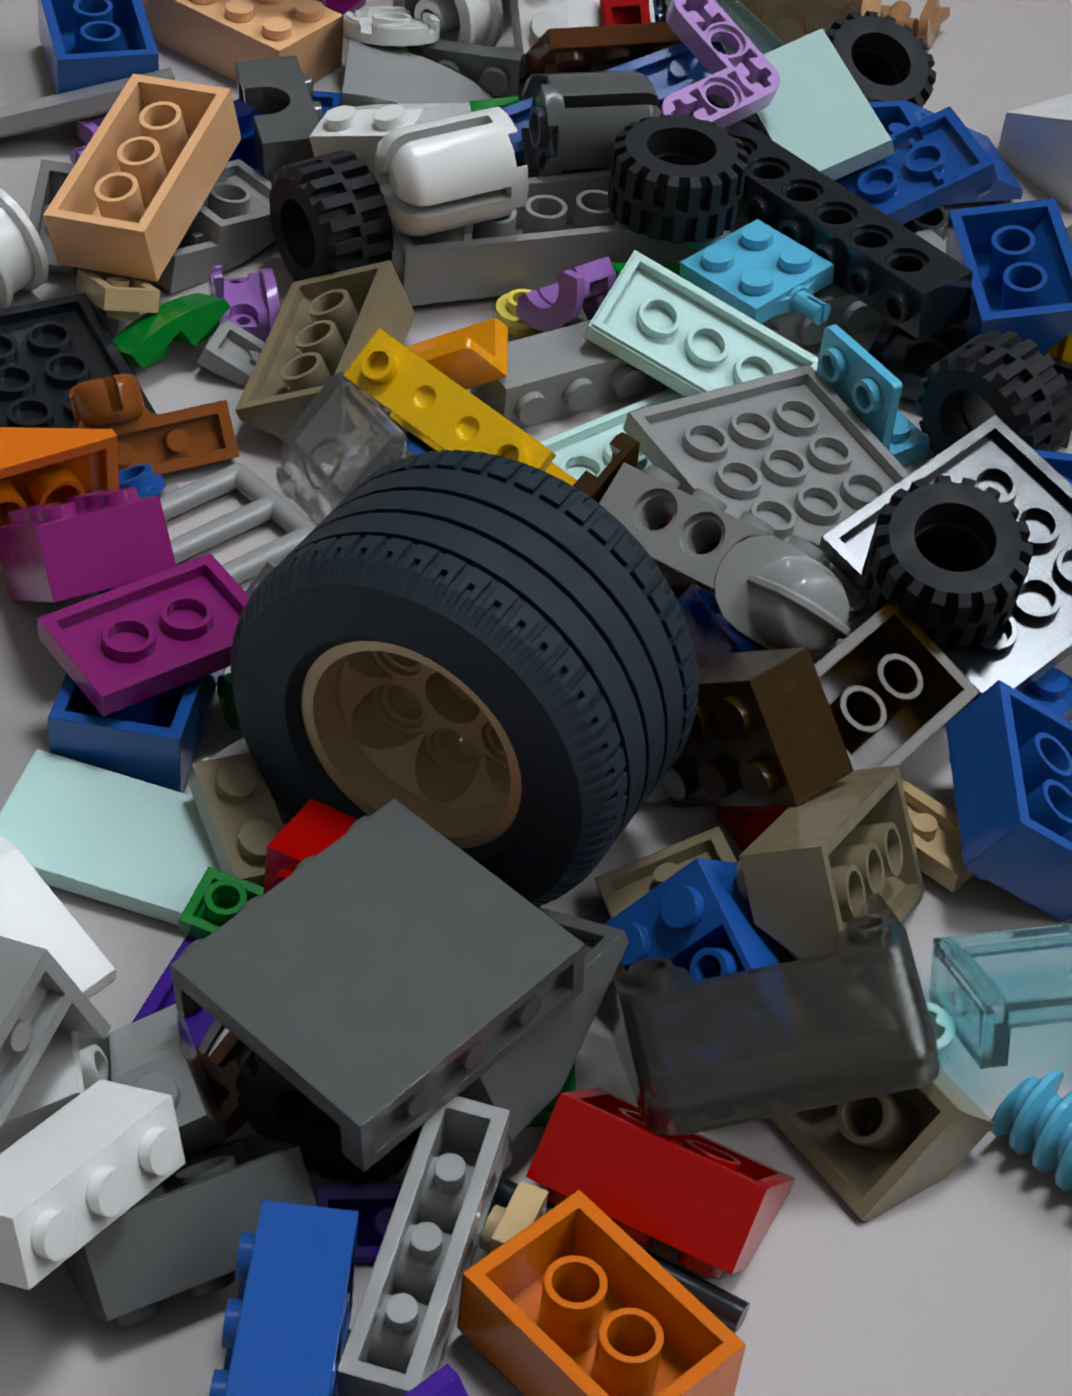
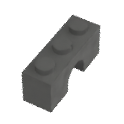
(289, 108)

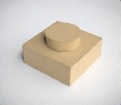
(524, 1208)

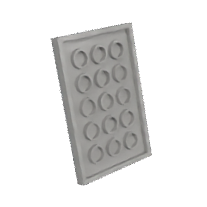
(776, 451)

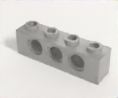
(680, 548)
(426, 1250)

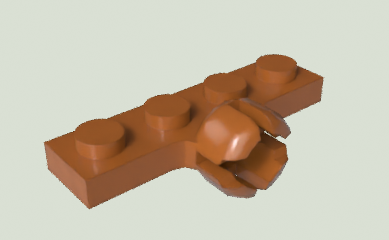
(163, 440)

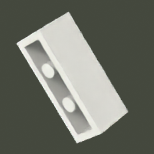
(81, 1175)

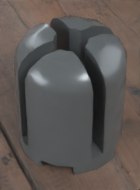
(580, 116)

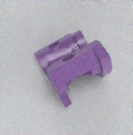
(251, 300)
(561, 302)

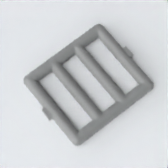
(264, 506)

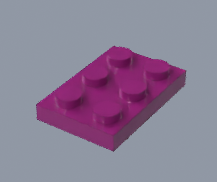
(147, 633)

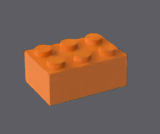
(592, 1314)

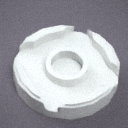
(390, 26)

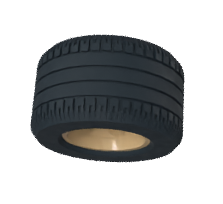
(474, 657)

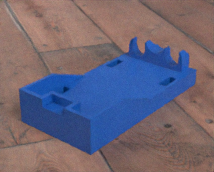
(930, 167)

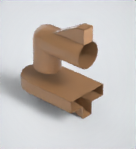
(926, 26)

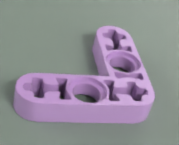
(741, 79)

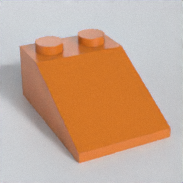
(54, 465)

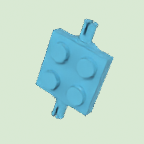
(760, 273)

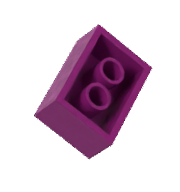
(84, 545)

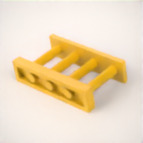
(439, 408)

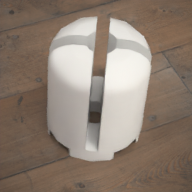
(450, 172)

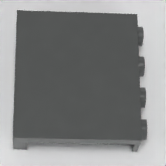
(383, 977)

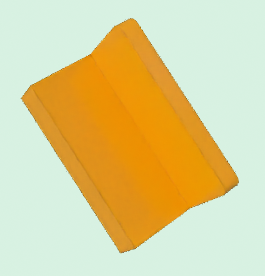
(469, 354)

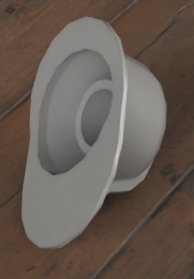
(781, 596)

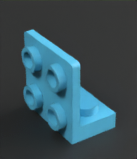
(871, 394)

